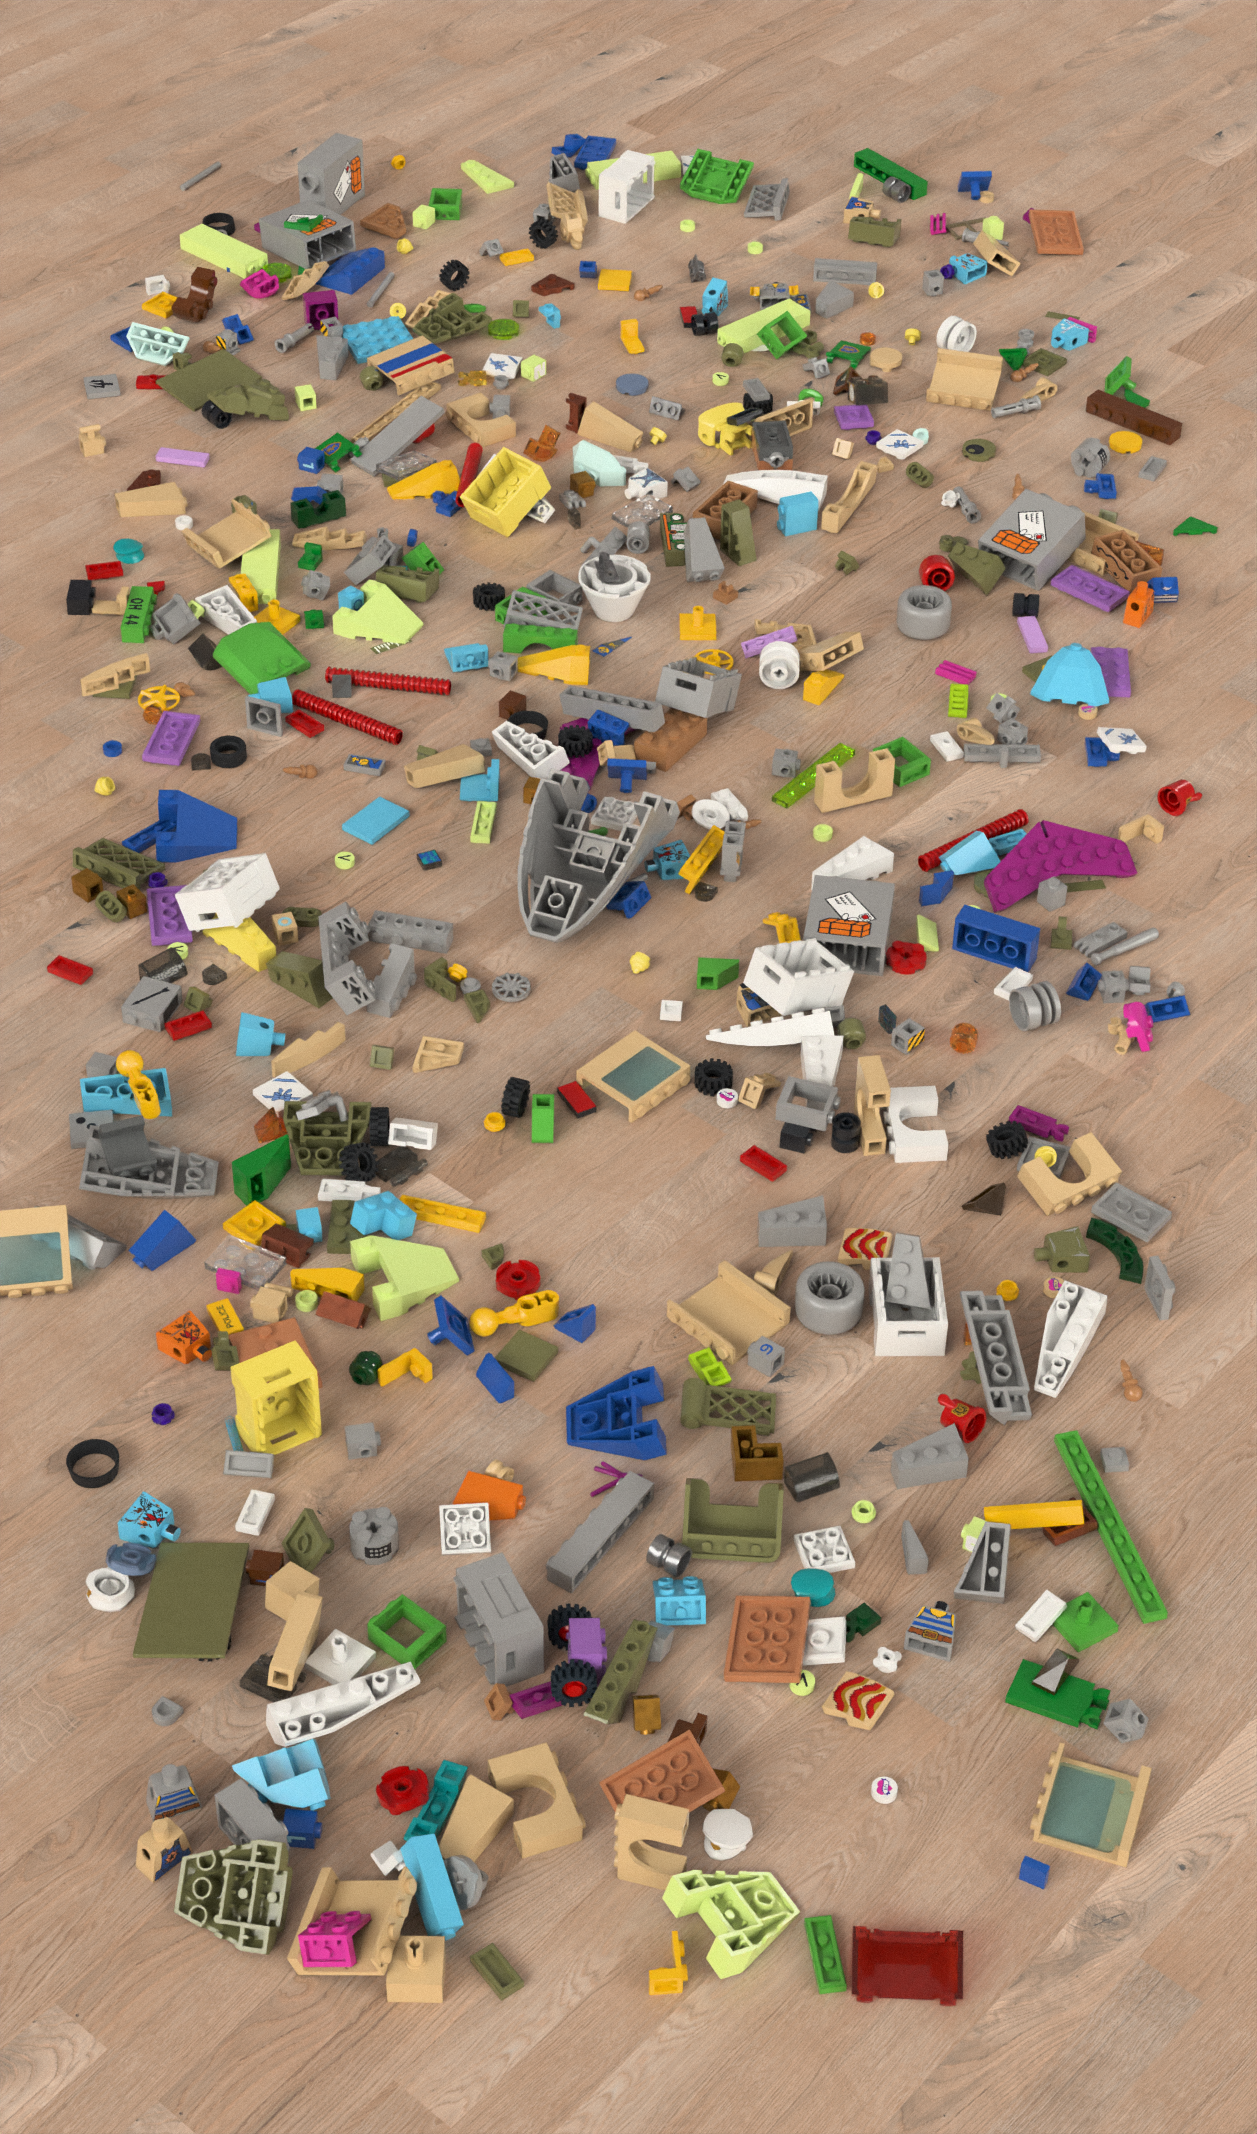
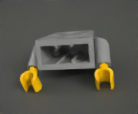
(773, 294)

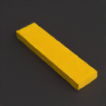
(445, 1214)
(1037, 1514)

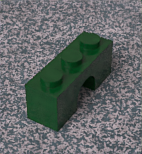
(331, 508)

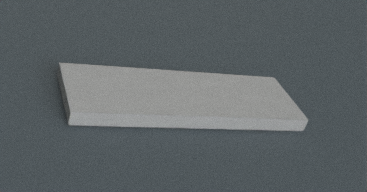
(398, 434)

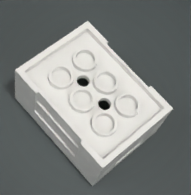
(622, 186)
(230, 889)
(795, 979)
(912, 1331)

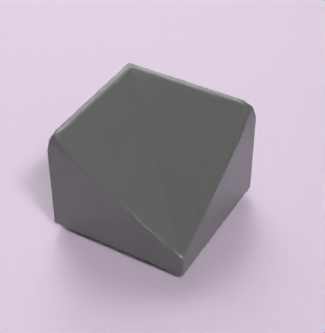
(341, 686)

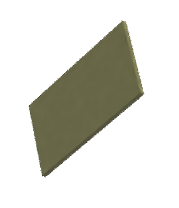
(191, 1600)

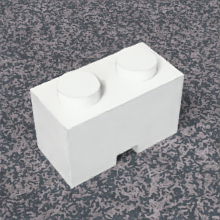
(413, 1133)

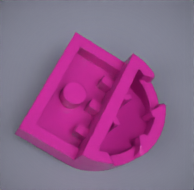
(260, 284)
(1139, 1024)

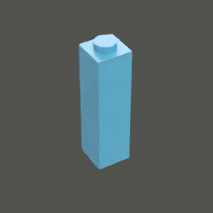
(434, 1888)

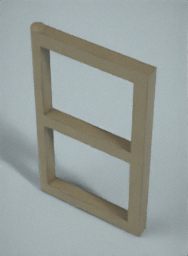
(964, 223)

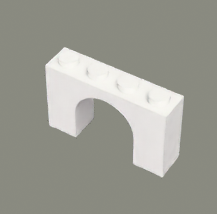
(910, 1144)

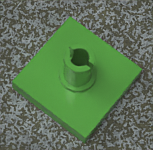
(1120, 377)
(1085, 1622)

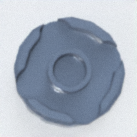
(632, 384)
(130, 1559)

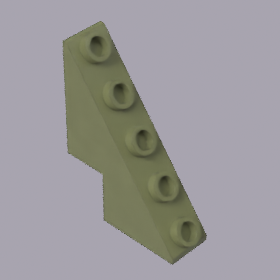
(622, 1674)

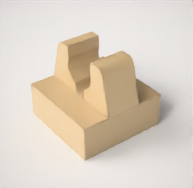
(843, 448)

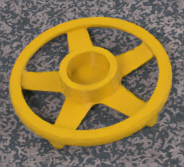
(714, 659)
(159, 699)

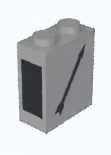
(151, 1004)

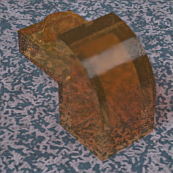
(544, 448)

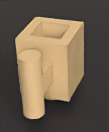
(91, 440)
(270, 1302)

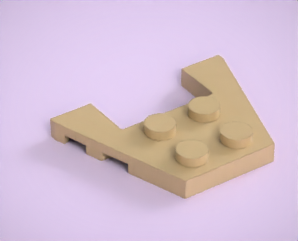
(803, 632)

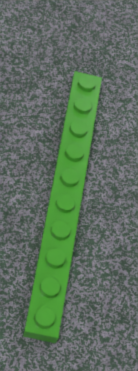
(1110, 1527)

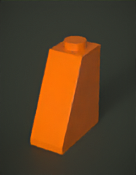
(502, 1496)

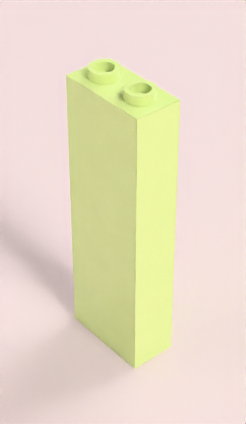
(665, 167)
(223, 250)
(745, 330)
(262, 567)

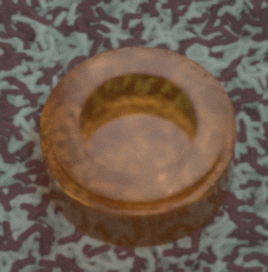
(867, 339)
(152, 714)

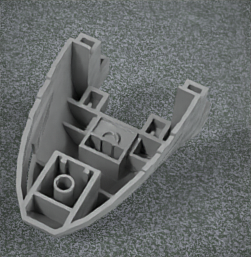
(577, 866)

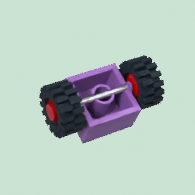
(583, 1641)

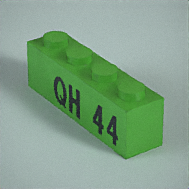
(138, 614)

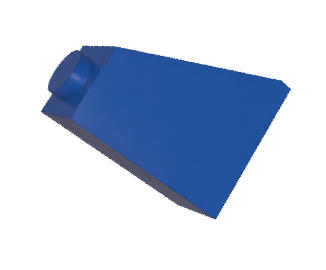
(161, 1242)

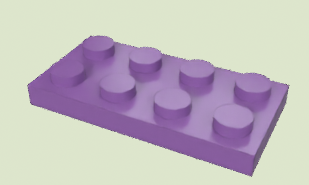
(1090, 588)
(1115, 670)
(171, 738)
(166, 917)

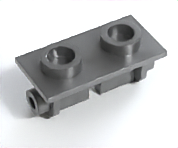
(696, 270)
(666, 408)
(606, 569)

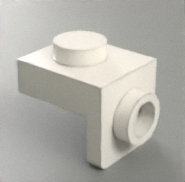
(156, 285)
(388, 1858)

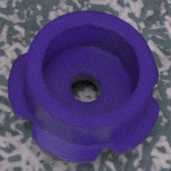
(945, 269)
(873, 437)
(157, 880)
(162, 1414)

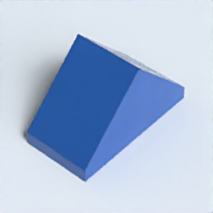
(578, 1323)

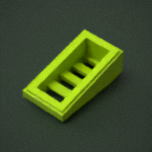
(958, 699)

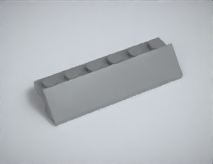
(997, 1356)

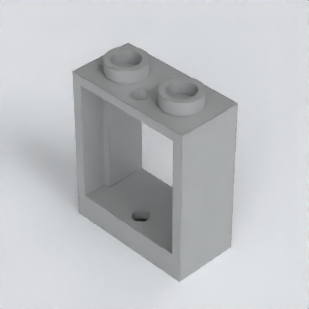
(369, 559)
(551, 580)
(803, 1115)

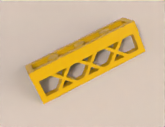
(702, 857)

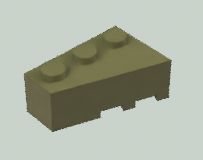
(874, 231)
(737, 533)
(977, 566)
(409, 583)
(300, 976)

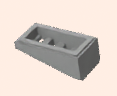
(914, 1553)

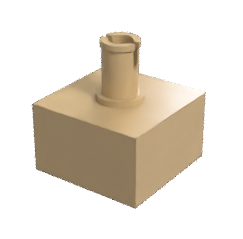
(417, 1970)

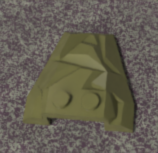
(450, 321)
(254, 397)
(322, 1137)
(237, 1893)

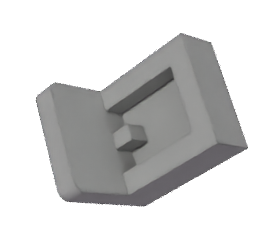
(491, 248)
(819, 367)
(686, 478)
(1139, 980)

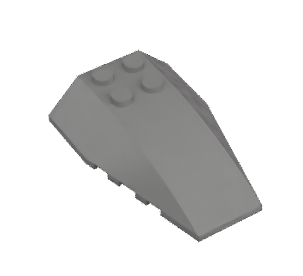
(175, 1174)

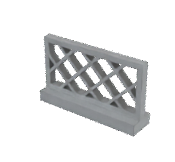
(777, 202)
(526, 617)

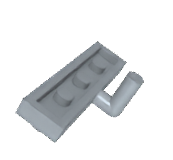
(610, 544)
(1002, 753)
(321, 1103)

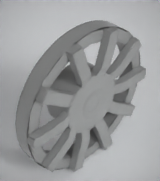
(511, 987)

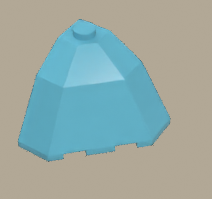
(1073, 677)
(289, 1776)

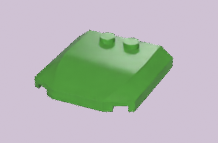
(715, 178)
(259, 655)

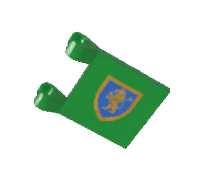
(848, 351)
(337, 447)

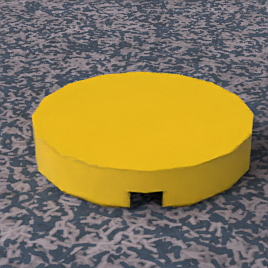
(1125, 441)

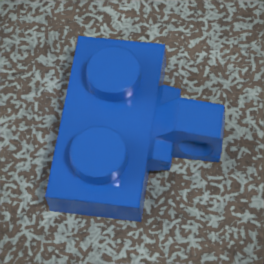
(1103, 485)
(446, 503)
(1097, 753)

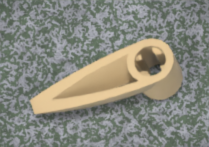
(1044, 389)
(973, 732)
(774, 1273)

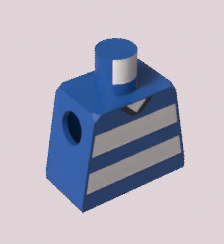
(1164, 589)

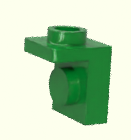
(312, 557)
(314, 619)

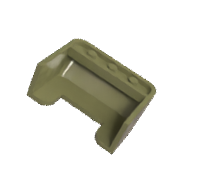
(733, 1530)

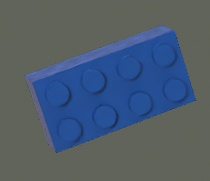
(995, 938)

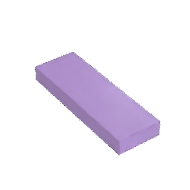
(182, 457)
(1032, 634)
(755, 646)

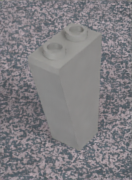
(701, 552)

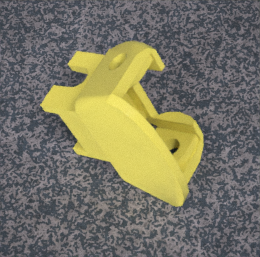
(731, 436)

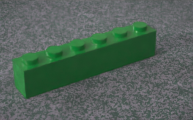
(883, 168)

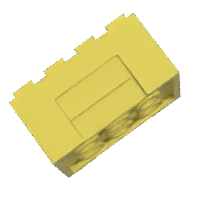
(505, 491)
(292, 1401)

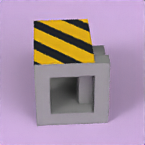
(333, 331)
(228, 341)
(907, 1036)

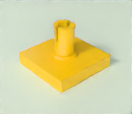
(279, 617)
(697, 625)

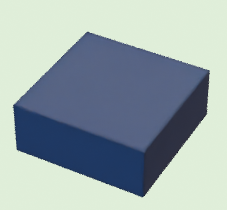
(1034, 1872)

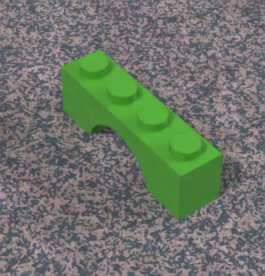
(517, 637)

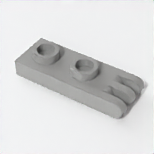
(572, 499)
(1101, 939)

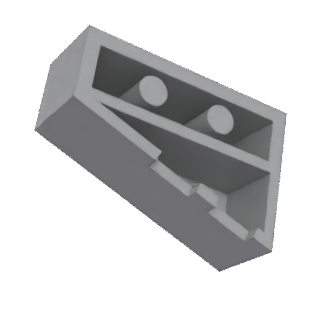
(563, 173)
(331, 356)
(394, 981)
(793, 1224)
(907, 1273)
(930, 1459)
(987, 1567)

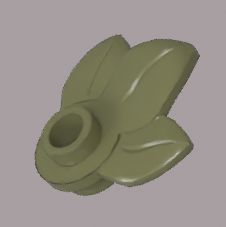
(809, 351)
(947, 542)

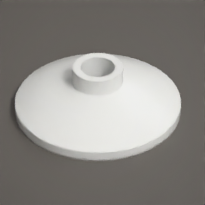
(710, 813)

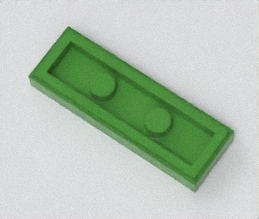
(825, 1954)

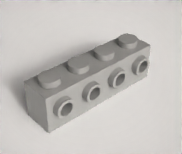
(410, 931)

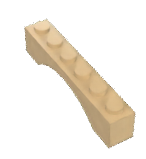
(837, 514)

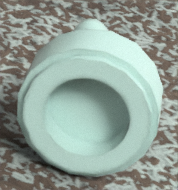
(921, 434)

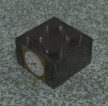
(867, 391)

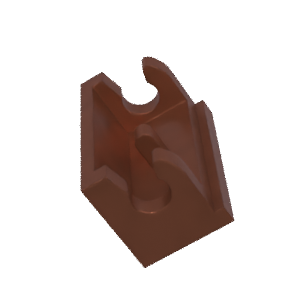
(577, 408)
(287, 1244)
(343, 1310)

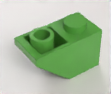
(422, 558)
(716, 972)
(542, 1118)

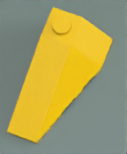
(438, 476)
(564, 663)

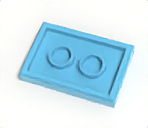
(375, 820)

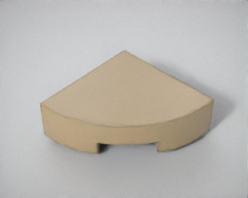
(884, 465)

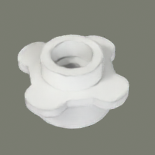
(950, 498)
(885, 1665)

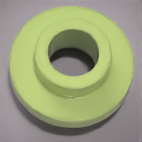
(863, 1511)

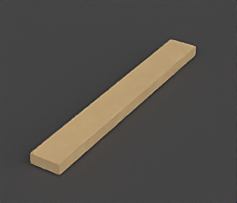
(387, 417)

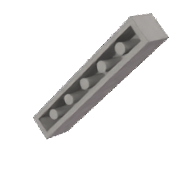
(637, 712)
(600, 1531)

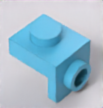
(552, 315)

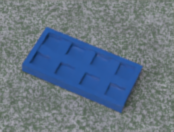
(593, 150)

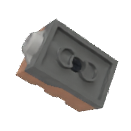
(772, 445)

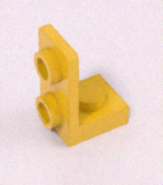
(629, 336)
(245, 591)
(785, 925)
(410, 1360)
(670, 1980)

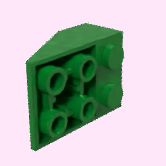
(261, 1170)

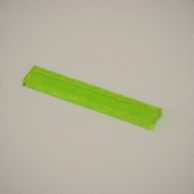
(806, 780)

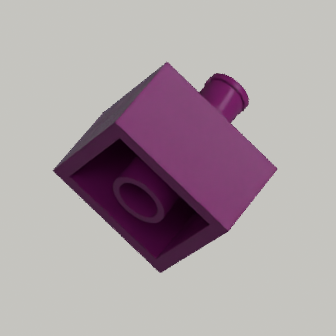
(319, 306)

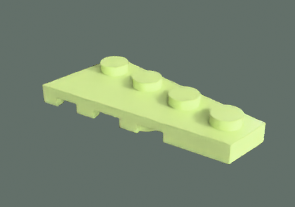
(485, 177)

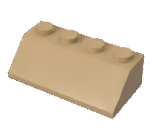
(797, 417)

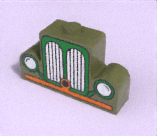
(672, 537)

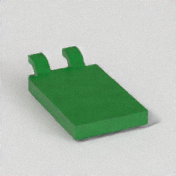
(1068, 1705)

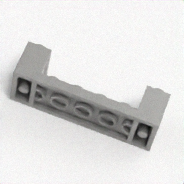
(343, 979)

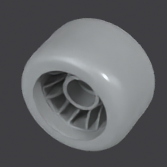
(924, 612)
(829, 1298)

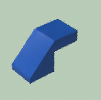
(571, 145)
(588, 269)
(243, 332)
(311, 493)
(937, 891)

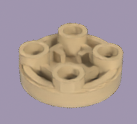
(886, 358)

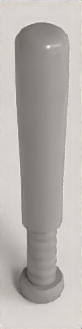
(1131, 943)

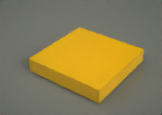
(614, 280)
(160, 304)
(252, 1223)

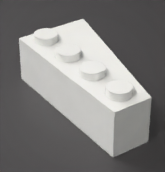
(225, 610)
(529, 751)
(858, 861)
(820, 1062)

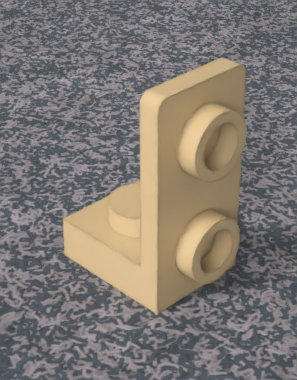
(113, 607)
(607, 750)
(1145, 825)
(754, 1089)

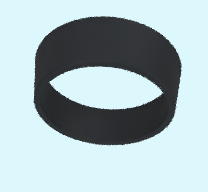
(220, 217)
(533, 718)
(88, 1447)

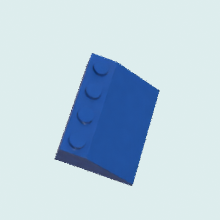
(353, 270)

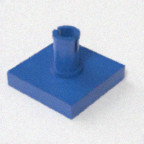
(974, 182)
(626, 771)
(452, 1326)

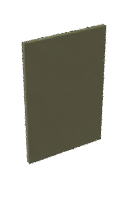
(211, 373)

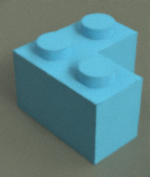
(383, 1213)

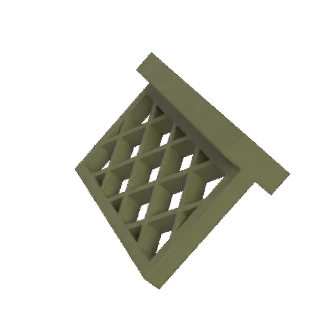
(115, 872)

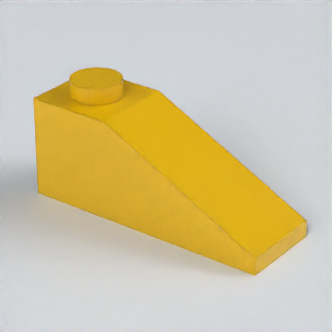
(820, 685)
(332, 1280)

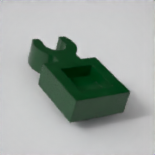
(861, 1620)

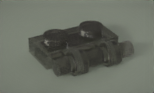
(399, 1166)
(256, 1681)

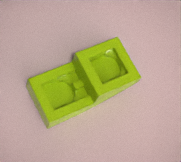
(709, 1368)

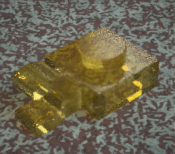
(474, 377)

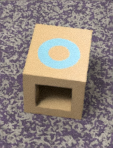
(285, 928)

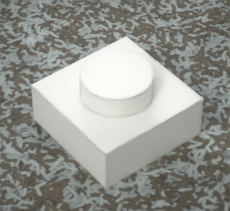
(671, 1010)

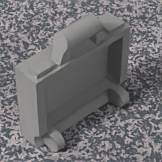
(174, 619)

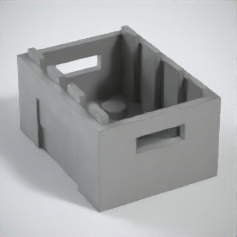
(686, 689)
(499, 1621)

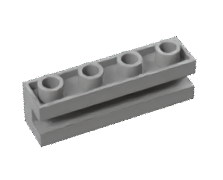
(845, 271)

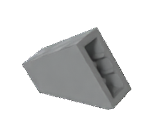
(833, 300)

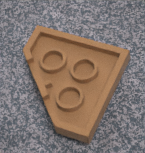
(386, 221)

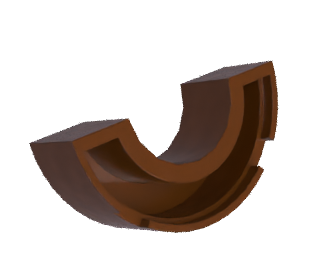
(199, 298)

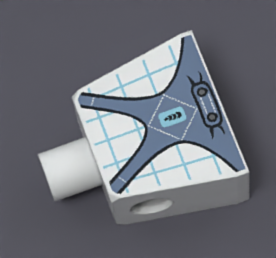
(646, 483)

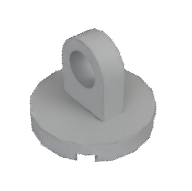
(465, 1880)

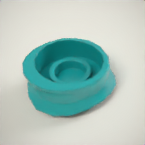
(128, 551)
(814, 1584)

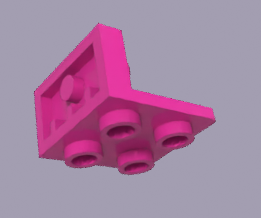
(330, 1940)

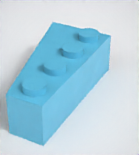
(115, 1094)

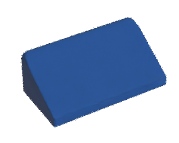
(1084, 982)
(1167, 1008)
(495, 1379)

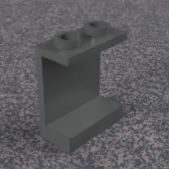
(127, 1148)

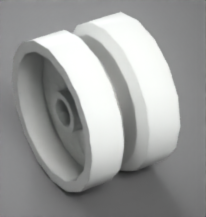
(956, 334)
(779, 665)

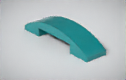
(441, 1801)

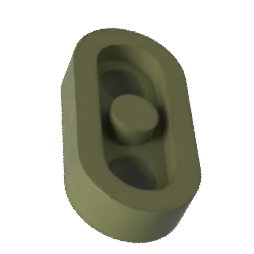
(919, 474)
(110, 906)
(305, 916)

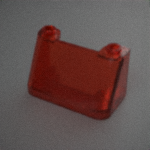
(906, 1965)

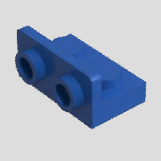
(607, 728)
(630, 898)

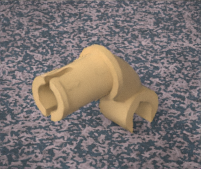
(1117, 1027)

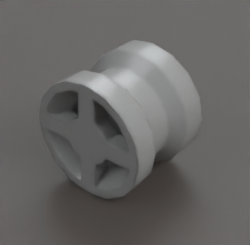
(1025, 337)

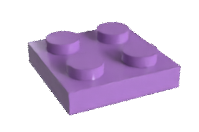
(853, 416)

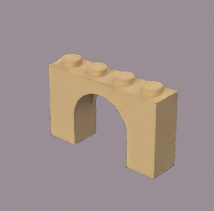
(488, 432)
(874, 786)
(870, 1094)
(1056, 1195)
(539, 1769)
(649, 1820)

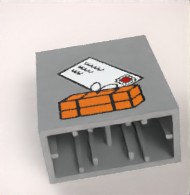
(333, 173)
(323, 243)
(1034, 537)
(851, 921)

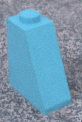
(970, 855)

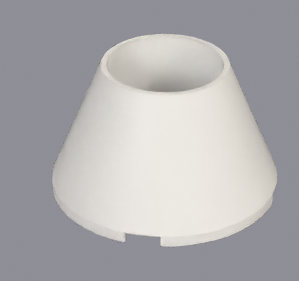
(617, 599)

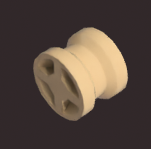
(499, 1471)

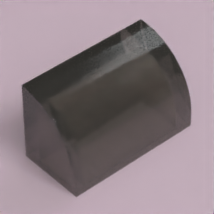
(203, 651)
(164, 967)
(811, 1477)

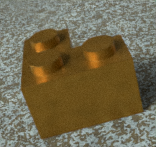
(754, 1460)

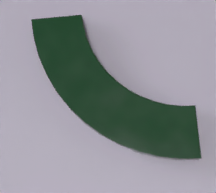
(1121, 1246)

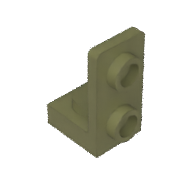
(435, 979)

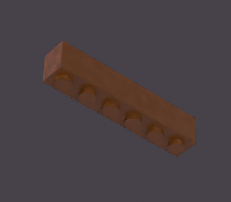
(1134, 417)

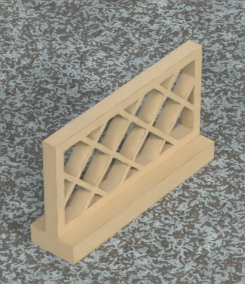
(566, 202)

